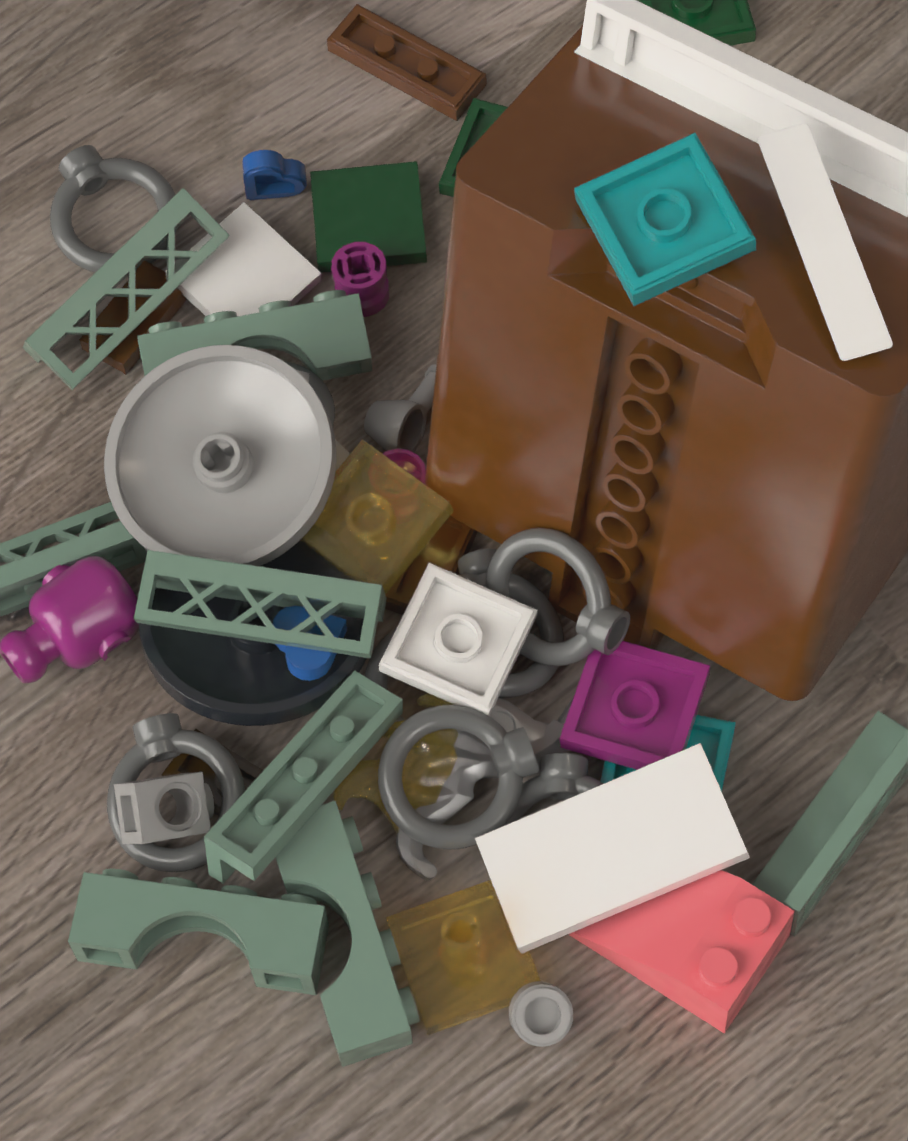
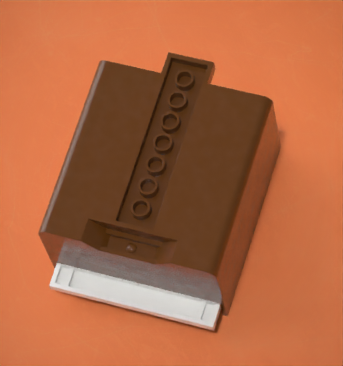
(712, 432)

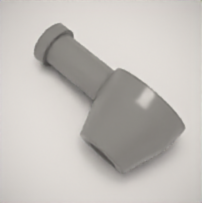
(402, 422)

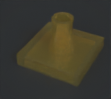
(375, 518)
(460, 956)

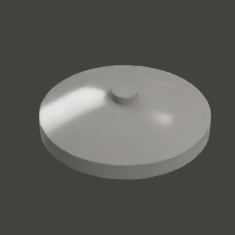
(220, 456)

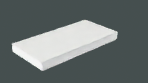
(611, 848)

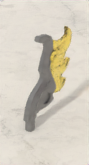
(443, 772)

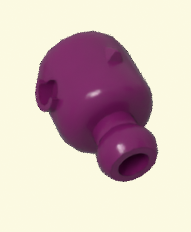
(76, 617)

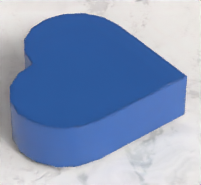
(272, 176)
(304, 662)

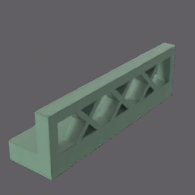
(111, 274)
(24, 575)
(262, 590)
(300, 778)
(837, 819)

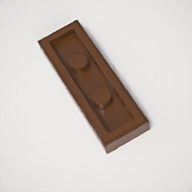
(406, 62)

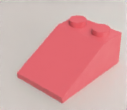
(697, 943)

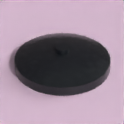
(238, 677)

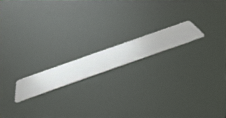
(824, 242)

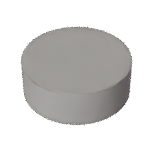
(540, 1013)

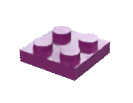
(634, 705)

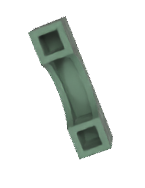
(321, 334)
(126, 918)
(363, 1004)

